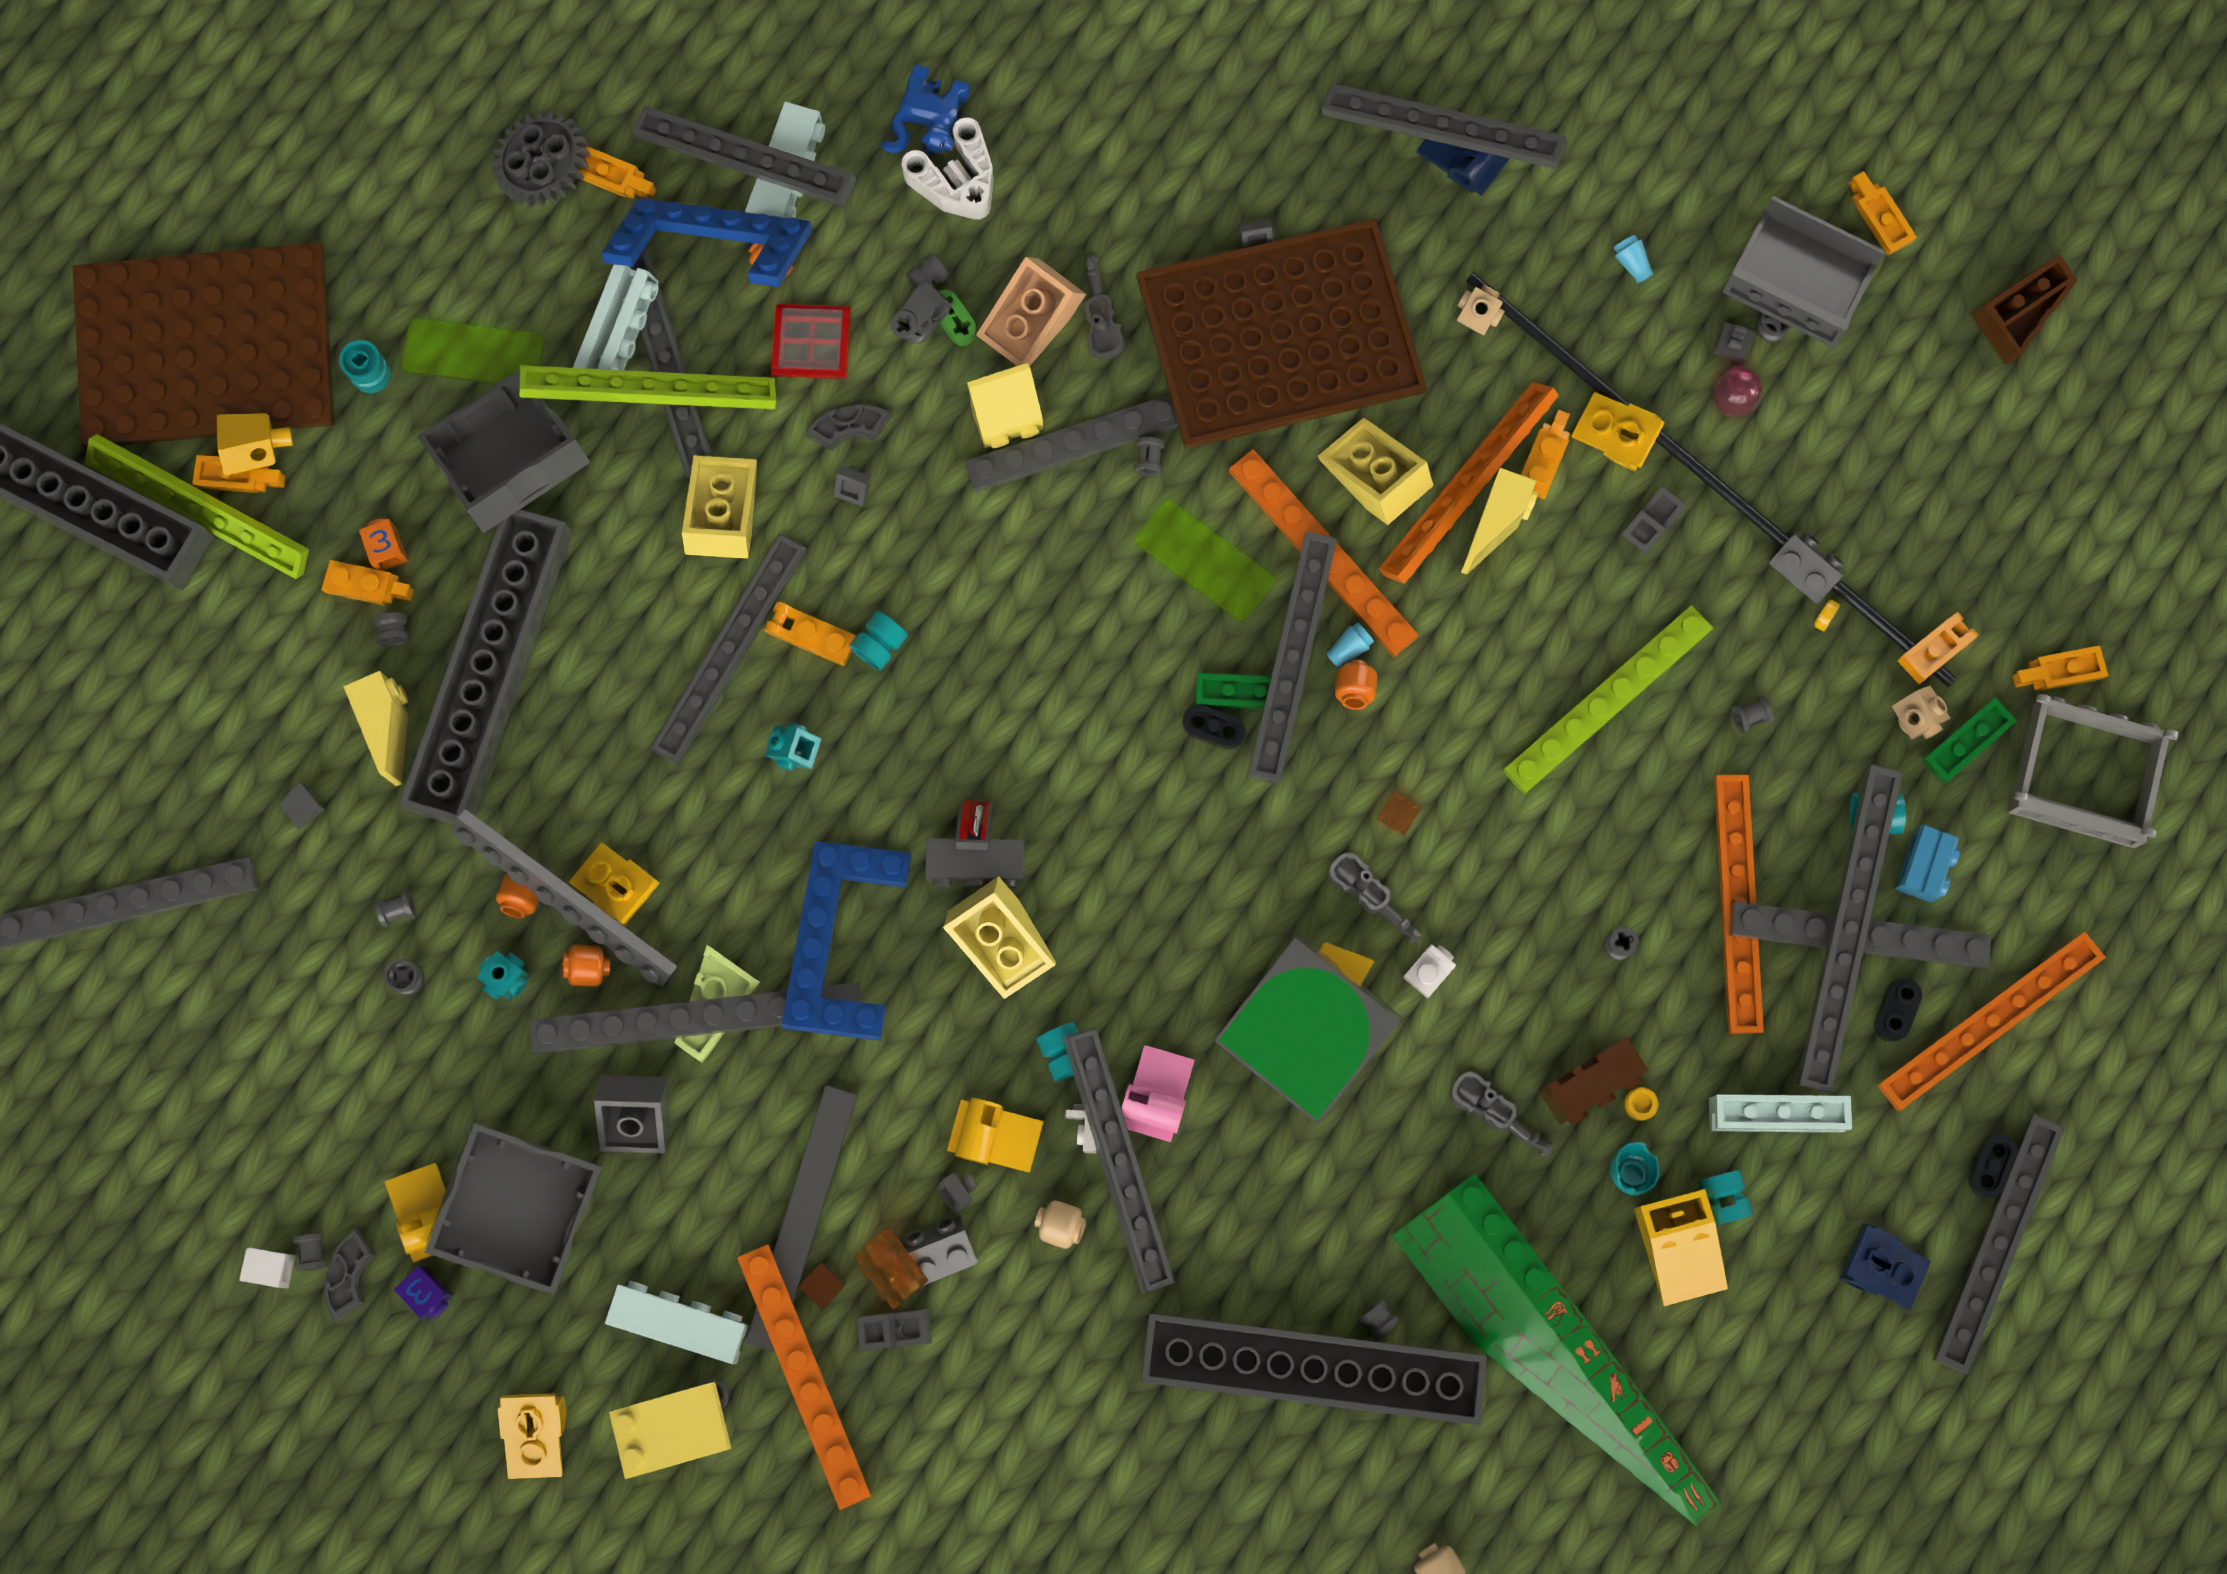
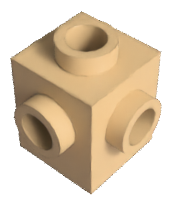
(1471, 318)
(1921, 713)

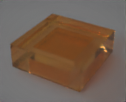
(1399, 813)

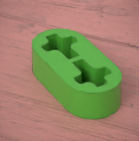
(960, 314)

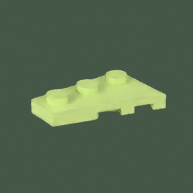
(715, 980)

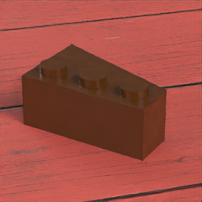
(2021, 310)
(1594, 1082)

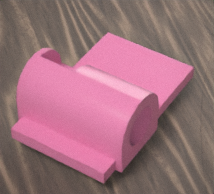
(1157, 1094)

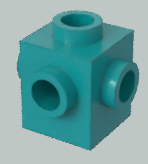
(792, 747)
(511, 983)

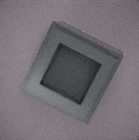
(301, 805)

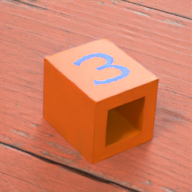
(383, 544)

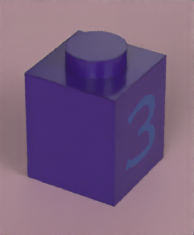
(424, 1293)

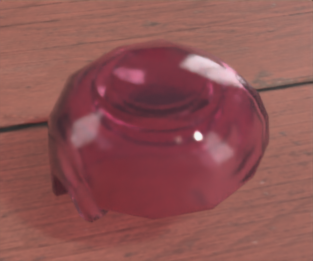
(1737, 391)

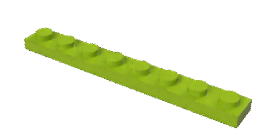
(647, 387)
(197, 506)
(1607, 700)

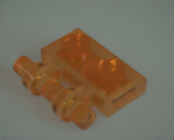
(895, 1263)

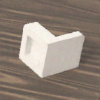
(267, 1268)

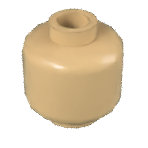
(1060, 1224)
(1438, 1561)

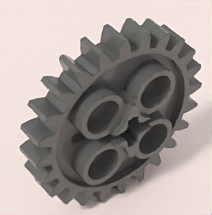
(540, 158)

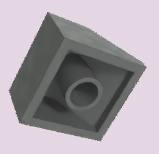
(632, 1114)

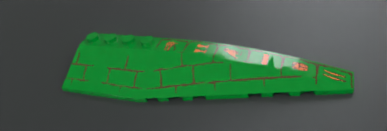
(1540, 1337)

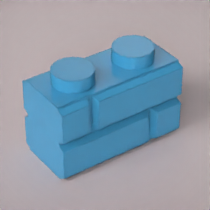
(1928, 864)

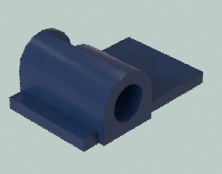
(1455, 160)
(1884, 1266)

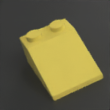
(1005, 406)
(1377, 470)
(1507, 504)
(720, 507)
(383, 721)
(999, 937)
(670, 1430)

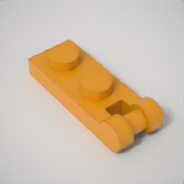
(810, 634)
(1937, 648)

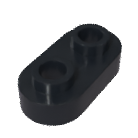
(1214, 725)
(1897, 1008)
(1993, 1167)

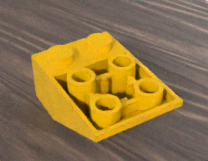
(1682, 1247)

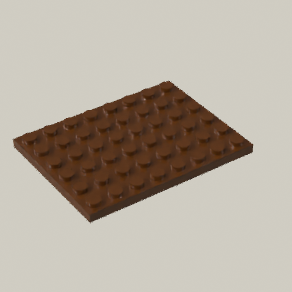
(1280, 333)
(202, 338)

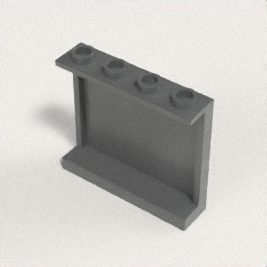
(1803, 272)

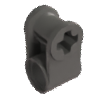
(922, 313)

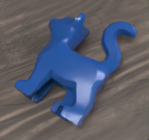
(926, 108)

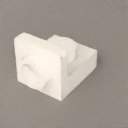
(1430, 970)
(1084, 1132)

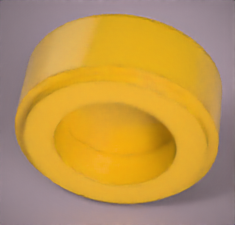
(1827, 615)
(1641, 1103)

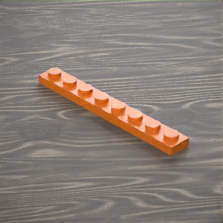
(1468, 482)
(1344, 574)
(1738, 885)
(1991, 1021)
(804, 1377)

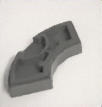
(848, 423)
(344, 1274)

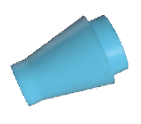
(1634, 258)
(1350, 645)

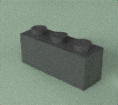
(974, 867)

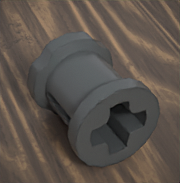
(1149, 456)
(1752, 714)
(395, 908)
(1619, 952)
(310, 1252)

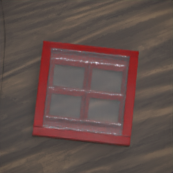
(811, 341)

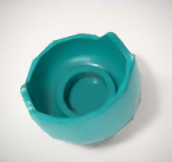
(1634, 1169)

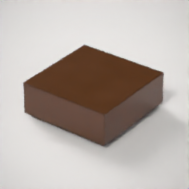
(822, 1285)

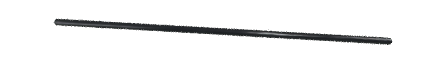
(1702, 472)

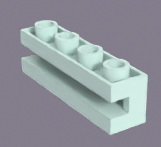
(797, 134)
(617, 319)
(1780, 1113)
(677, 1323)

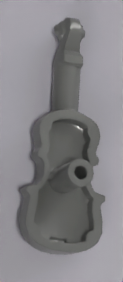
(1106, 336)
(1351, 876)
(1475, 1096)

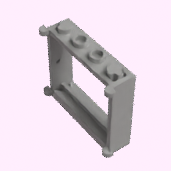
(2079, 819)

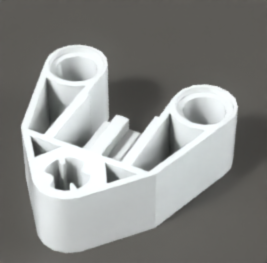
(937, 190)

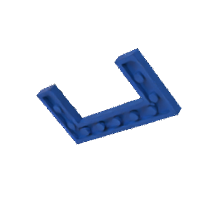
(779, 235)
(804, 1002)

